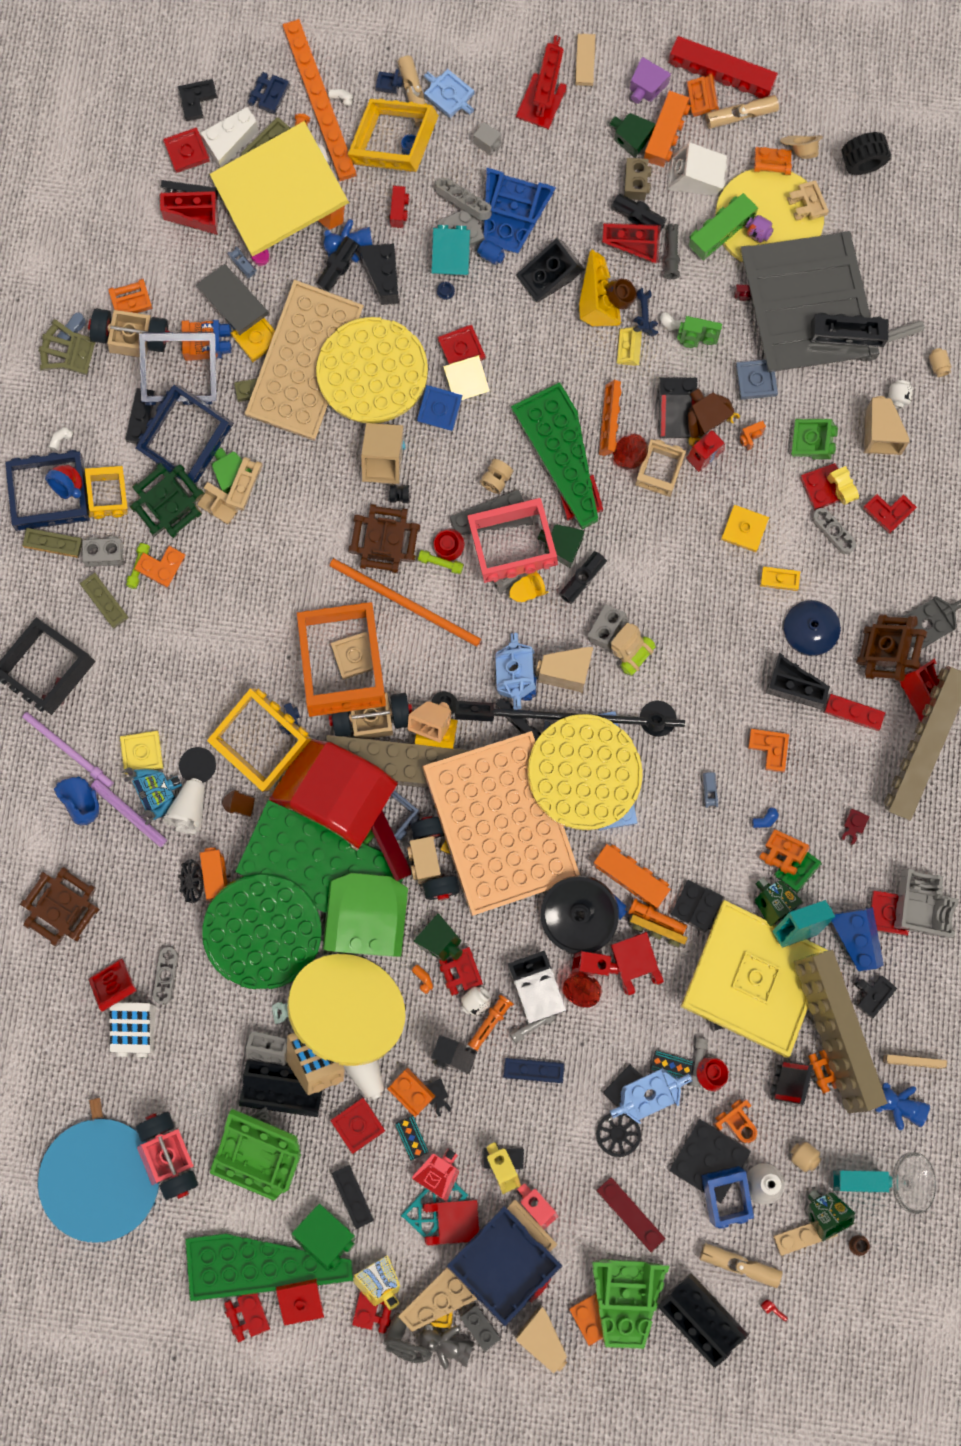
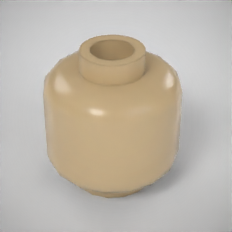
(805, 1156)

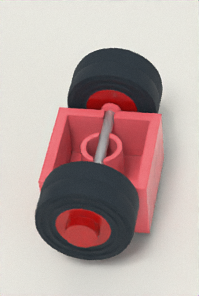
(166, 1156)

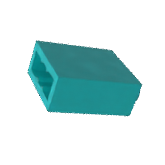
(451, 250)
(803, 923)
(861, 1181)

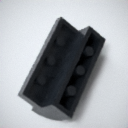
(277, 1089)
(702, 1320)

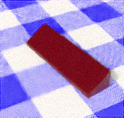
(390, 848)

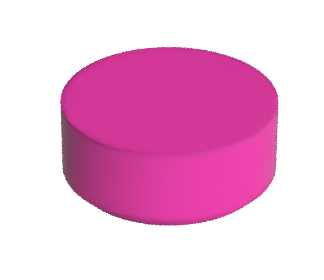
(261, 258)

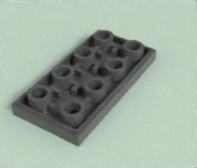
(232, 299)

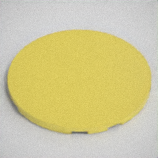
(770, 194)
(372, 370)
(584, 772)
(346, 1009)

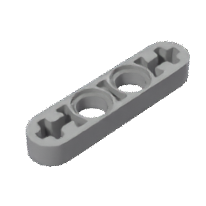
(480, 208)

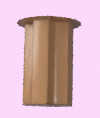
(96, 1109)

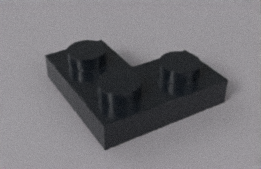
(193, 94)

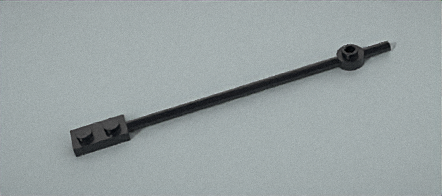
(485, 712)

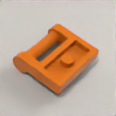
(772, 160)
(134, 302)

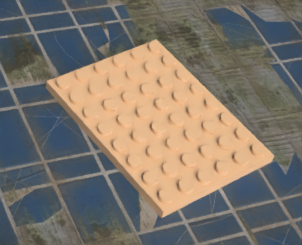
(495, 827)

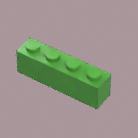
(722, 226)

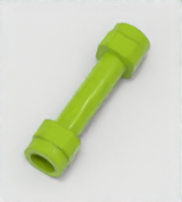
(456, 567)
(133, 581)

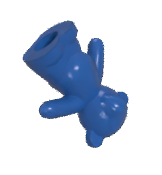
(333, 241)
(902, 1107)

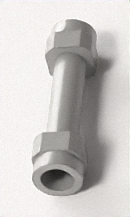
(517, 1034)
(701, 1045)

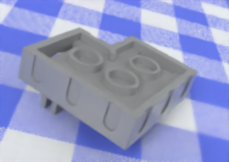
(923, 906)

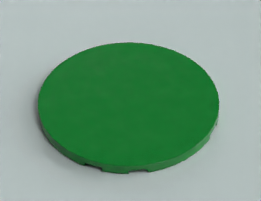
(261, 931)

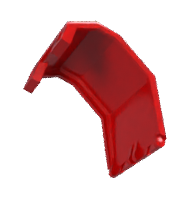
(335, 790)

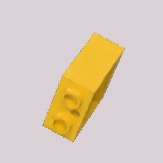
(105, 474)

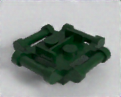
(167, 500)

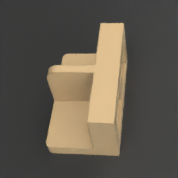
(214, 503)

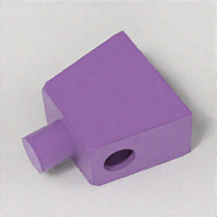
(648, 81)

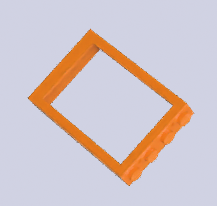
(344, 700)

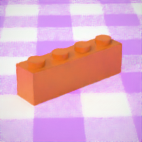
(666, 129)
(631, 877)

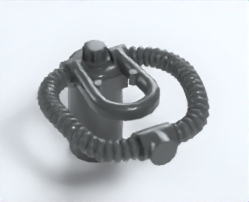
(400, 1348)

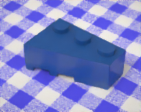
(860, 937)

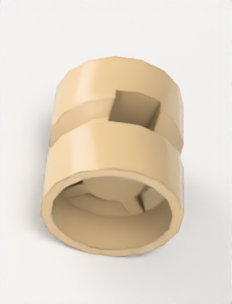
(496, 477)

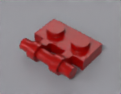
(466, 969)
(253, 1313)
(366, 1315)

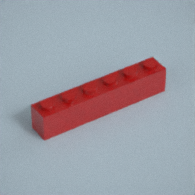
(724, 67)

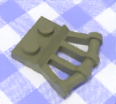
(78, 354)

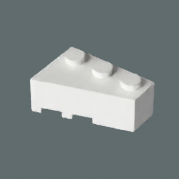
(229, 136)

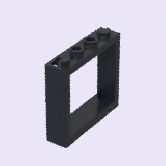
(64, 685)

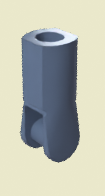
(242, 263)
(75, 324)
(710, 786)

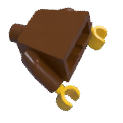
(708, 413)

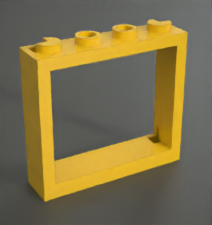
(374, 108)
(238, 761)

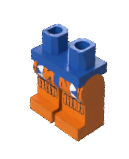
(200, 349)

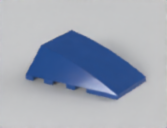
(514, 209)

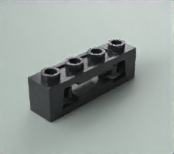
(849, 330)

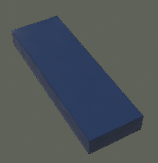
(534, 1070)

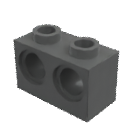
(480, 1327)

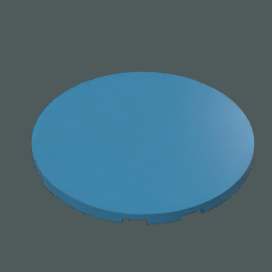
(96, 1181)

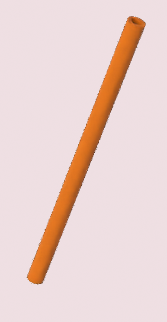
(405, 602)

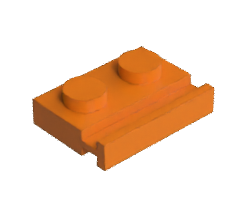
(702, 95)
(411, 1092)

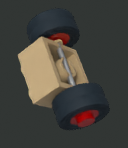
(124, 331)
(373, 721)
(425, 860)

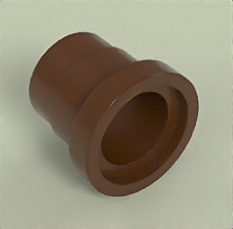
(852, 1245)

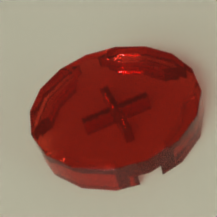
(630, 451)
(582, 990)

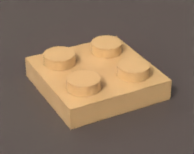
(353, 655)

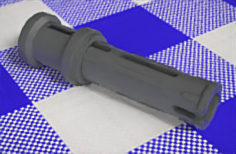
(672, 258)

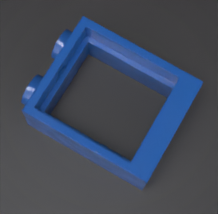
(721, 1178)

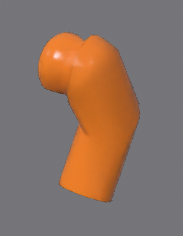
(424, 977)

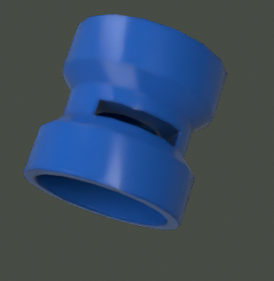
(407, 143)

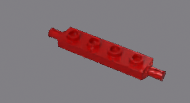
(548, 76)

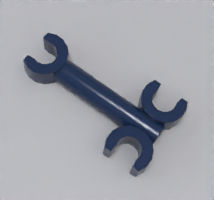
(643, 322)

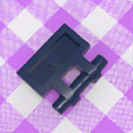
(273, 95)

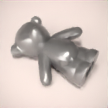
(446, 1345)

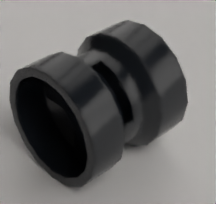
(403, 495)

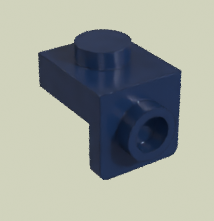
(389, 82)
(294, 713)

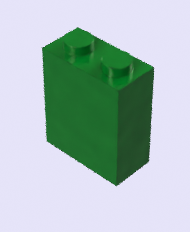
(324, 1237)

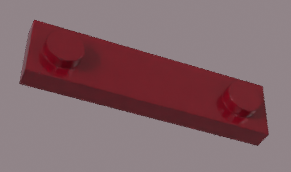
(630, 1214)

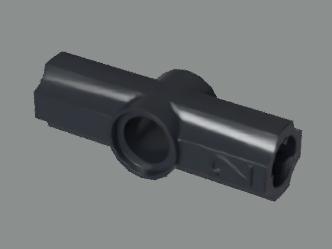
(637, 212)
(338, 263)
(575, 585)

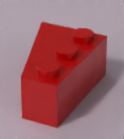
(191, 209)
(637, 239)
(919, 684)

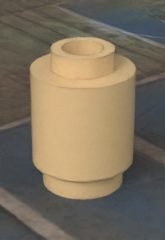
(940, 362)

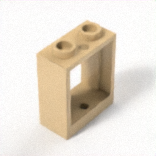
(655, 484)

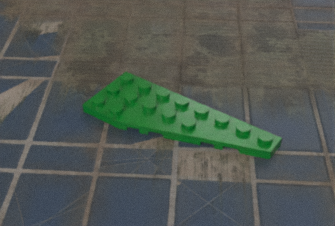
(557, 438)
(242, 1266)

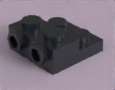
(697, 906)

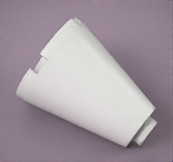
(187, 808)
(367, 1079)
(758, 1183)

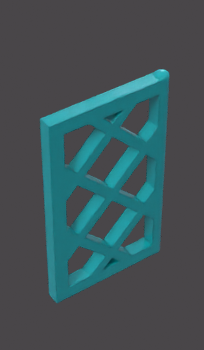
(417, 1203)

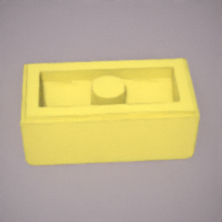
(629, 347)

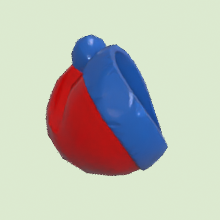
(65, 481)

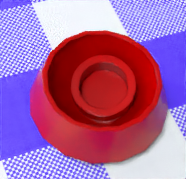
(448, 544)
(712, 1073)

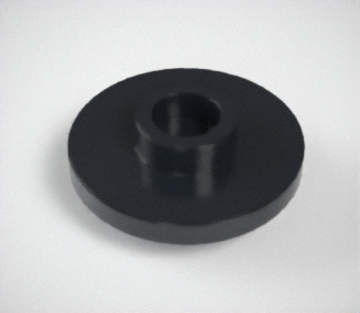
(447, 698)

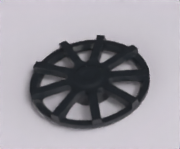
(191, 881)
(618, 1135)

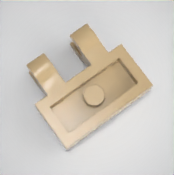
(812, 199)

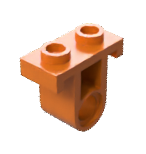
(736, 1121)

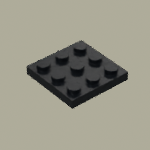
(706, 1153)

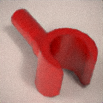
(768, 1306)

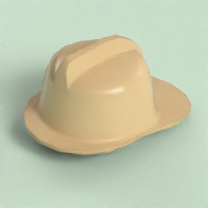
(803, 146)

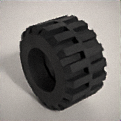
(866, 153)

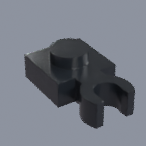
(438, 1089)

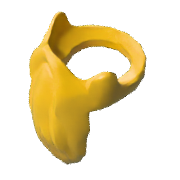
(528, 588)

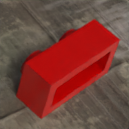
(398, 212)

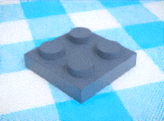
(755, 380)

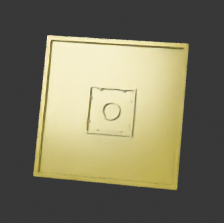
(278, 188)
(750, 980)

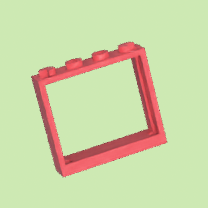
(507, 514)

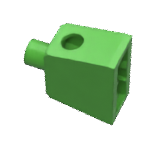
(226, 468)

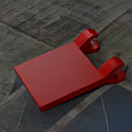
(528, 110)
(634, 959)
(456, 1221)

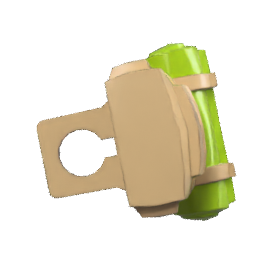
(631, 648)

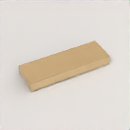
(585, 59)
(914, 1061)

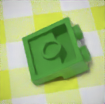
(698, 330)
(814, 438)

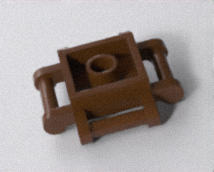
(384, 539)
(890, 647)
(60, 907)

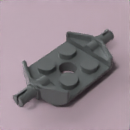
(940, 615)

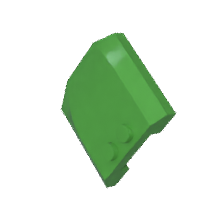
(365, 915)
(256, 1156)

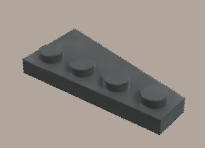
(460, 520)

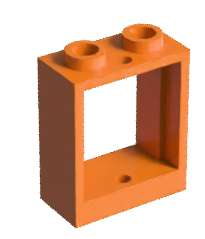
(213, 872)

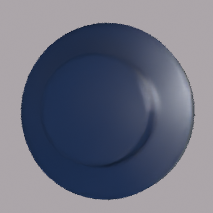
(445, 290)

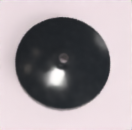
(570, 929)

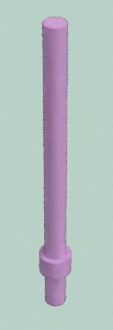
(95, 772)

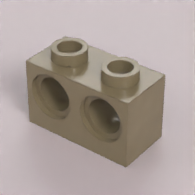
(634, 178)

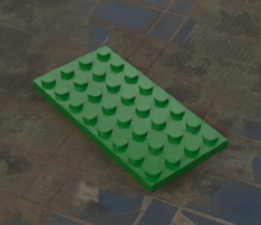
(305, 853)

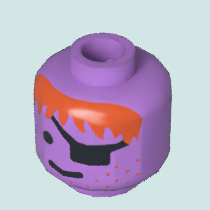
(759, 228)

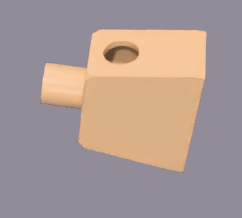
(430, 720)

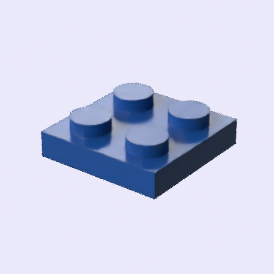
(440, 408)

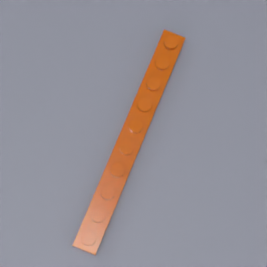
(319, 100)

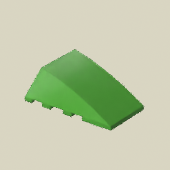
(627, 1299)

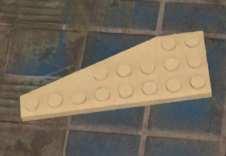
(449, 1294)

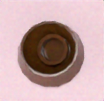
(621, 293)

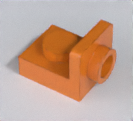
(753, 431)

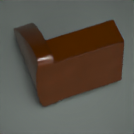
(238, 803)

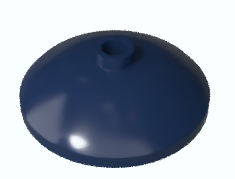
(810, 639)

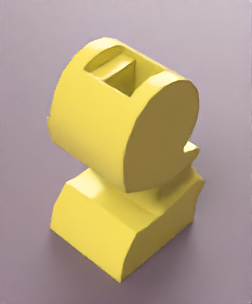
(845, 488)

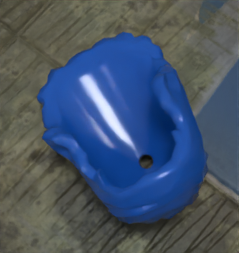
(78, 799)

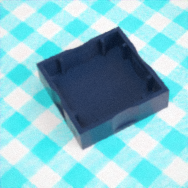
(503, 1266)

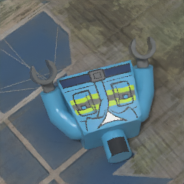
(153, 791)

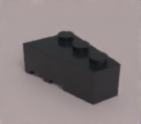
(381, 269)
(796, 685)
(453, 1055)

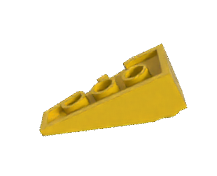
(594, 303)

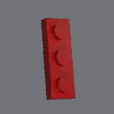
(854, 712)

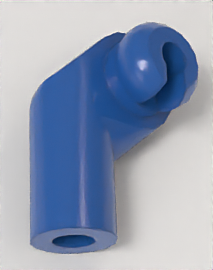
(768, 820)

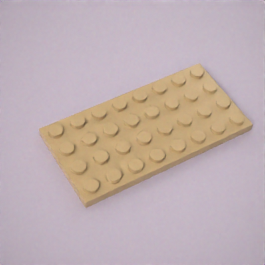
(288, 384)

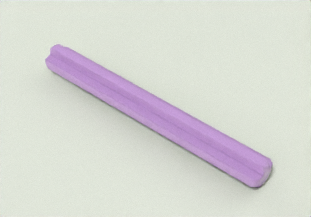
(127, 812)

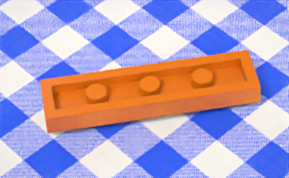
(609, 418)

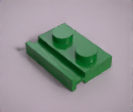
(804, 872)

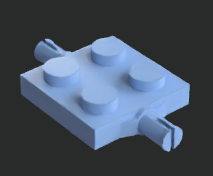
(448, 93)

